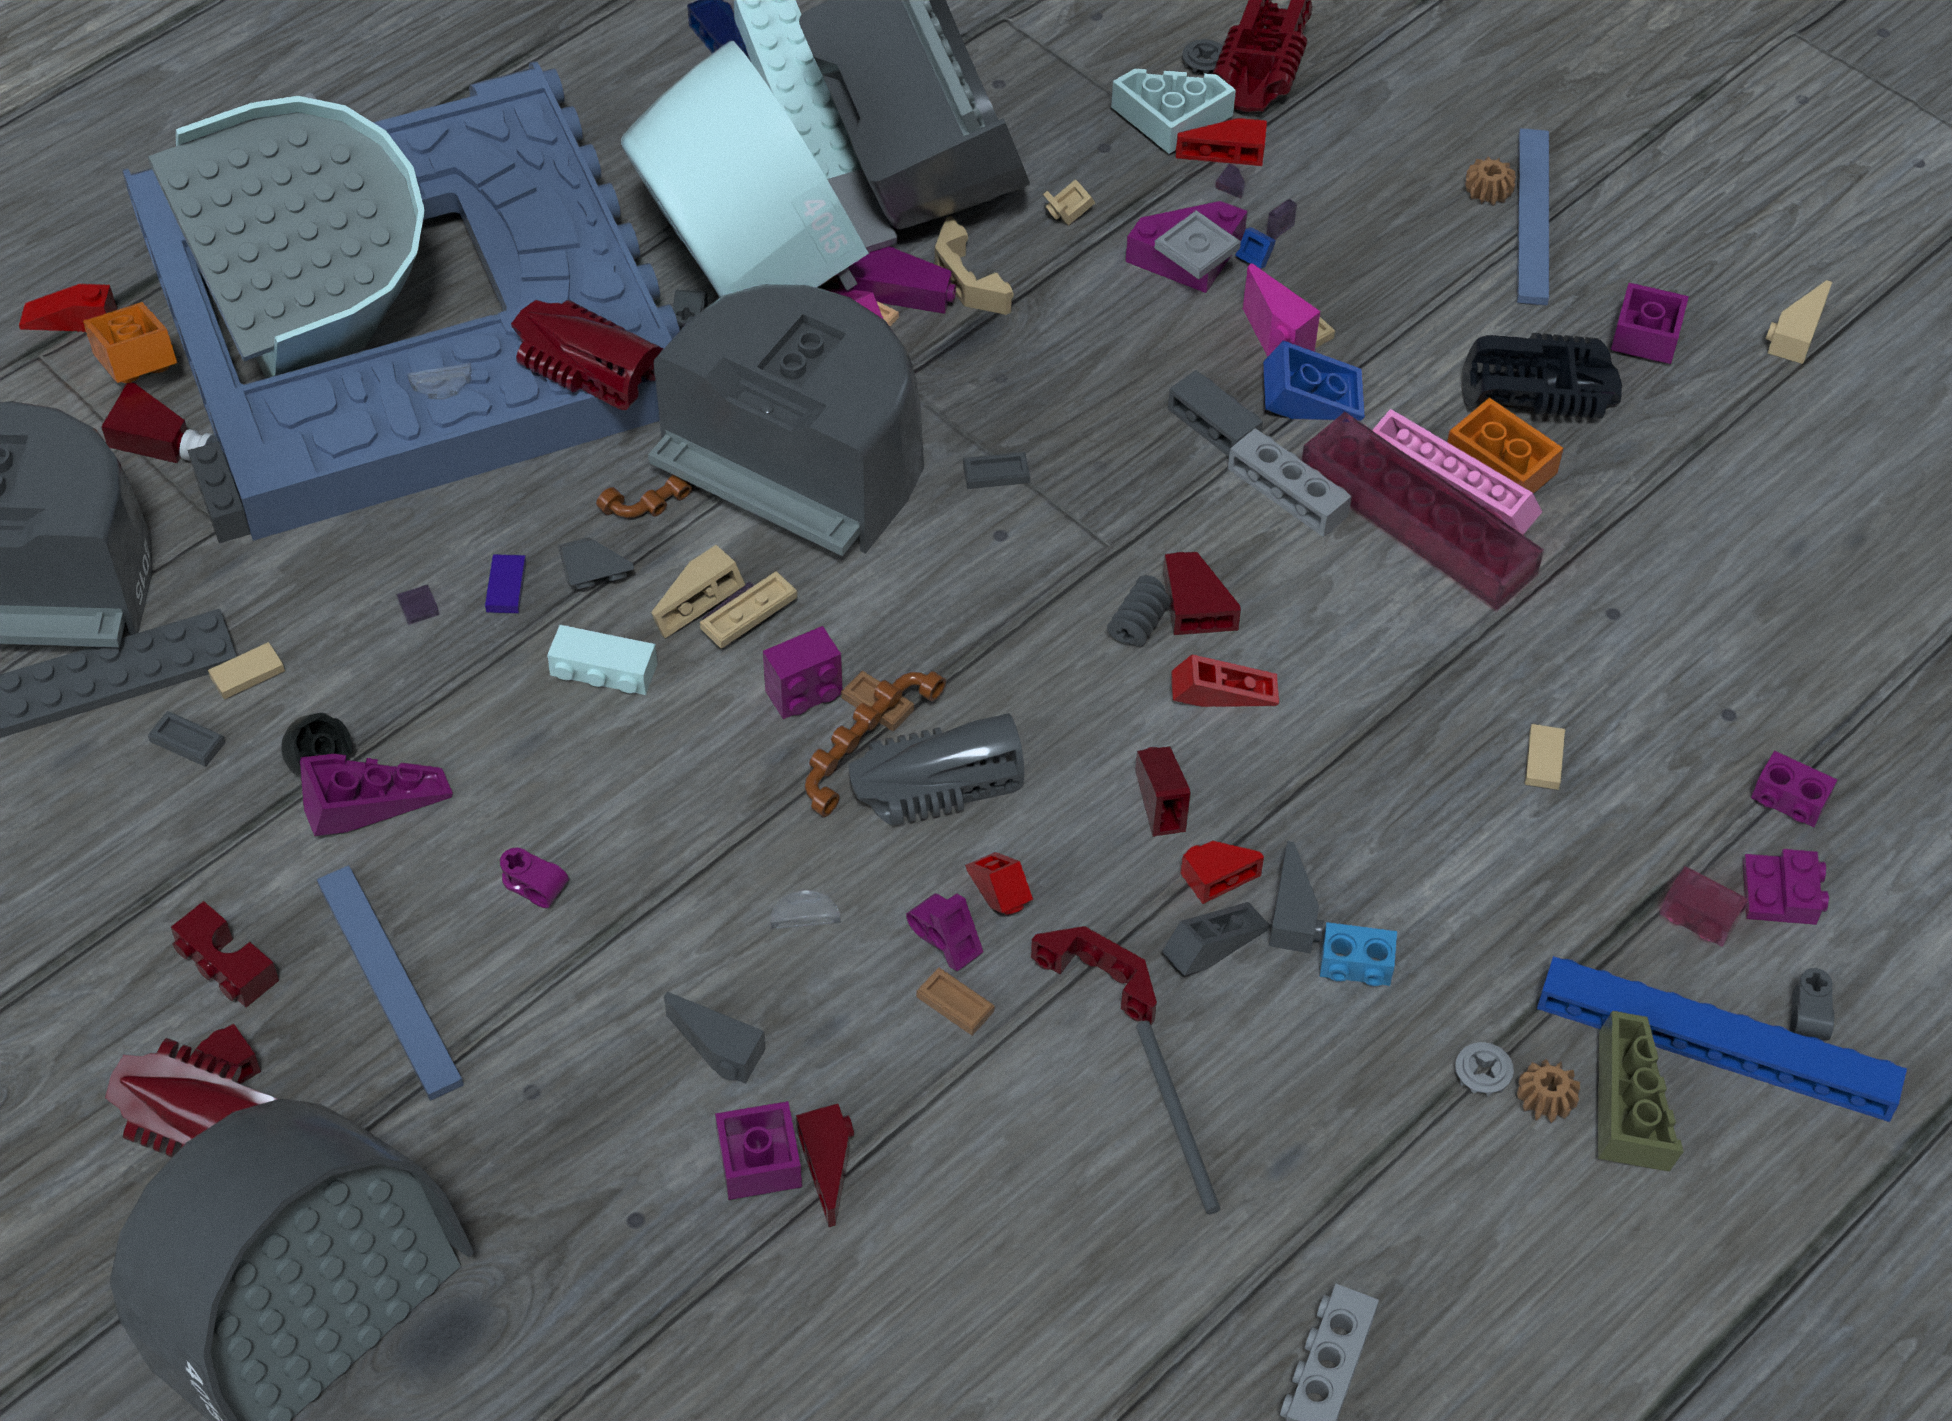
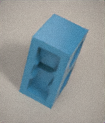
(1358, 946)

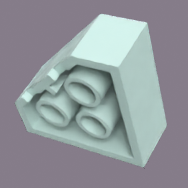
(1171, 103)

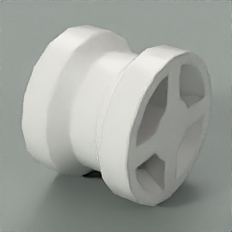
(192, 439)

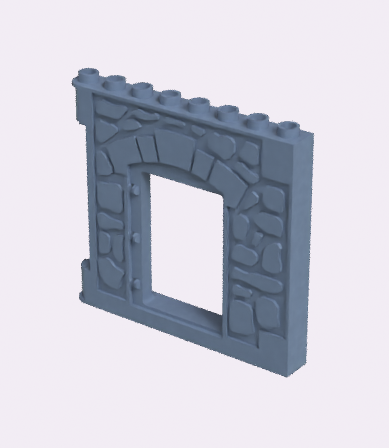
(354, 425)

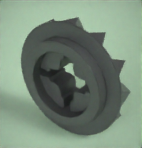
(1205, 49)

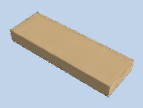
(748, 609)

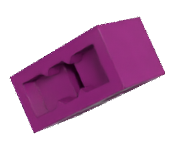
(1794, 789)

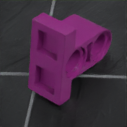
(947, 927)

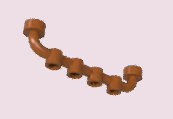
(653, 501)
(866, 718)

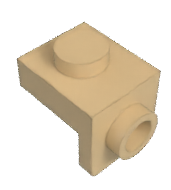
(1069, 202)

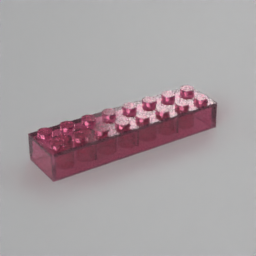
(1424, 511)

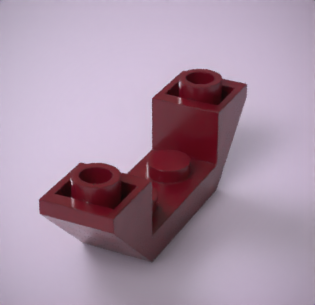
(1057, 949)

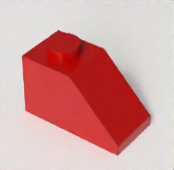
(1219, 868)
(1000, 882)

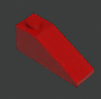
(1225, 142)
(68, 308)
(1222, 684)

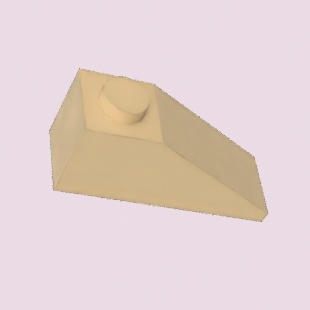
(1797, 325)
(697, 589)

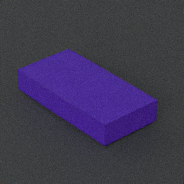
(505, 583)

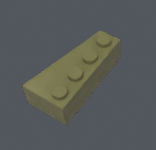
(1632, 1101)

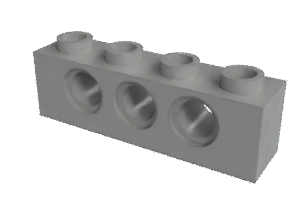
(1289, 482)
(1344, 1310)

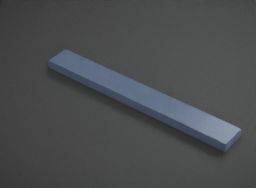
(1533, 217)
(390, 983)

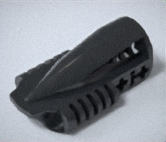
(1551, 374)

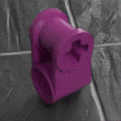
(532, 876)

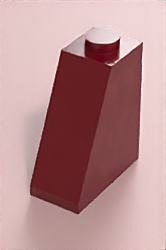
(144, 426)
(1197, 596)
(1163, 790)

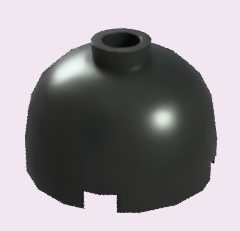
(314, 736)

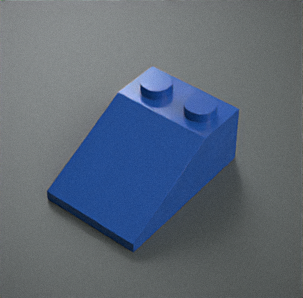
(1311, 385)

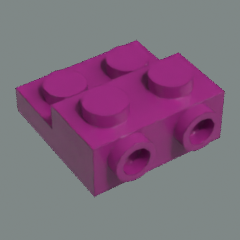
(1785, 887)

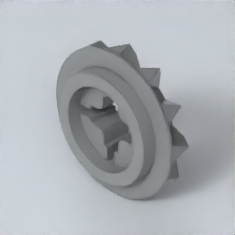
(1484, 1055)

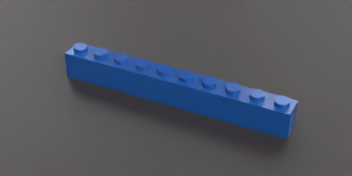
(1728, 1039)

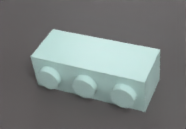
(602, 659)

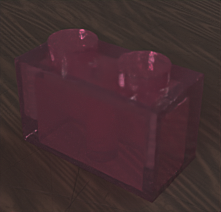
(1703, 906)

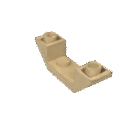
(984, 294)

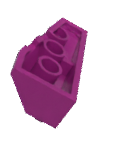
(354, 794)

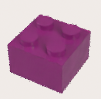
(1649, 323)
(802, 672)
(758, 1150)

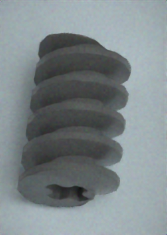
(1139, 611)

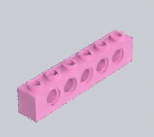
(1471, 477)

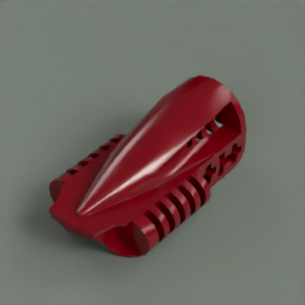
(1267, 64)
(569, 342)
(175, 1096)

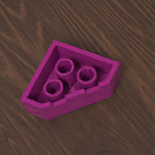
(1142, 238)

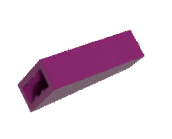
(903, 280)

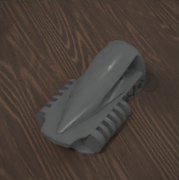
(934, 772)

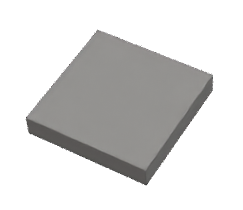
(1197, 244)

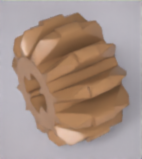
(1490, 180)
(1548, 1090)

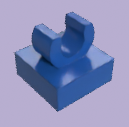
(1255, 247)

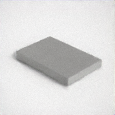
(863, 210)

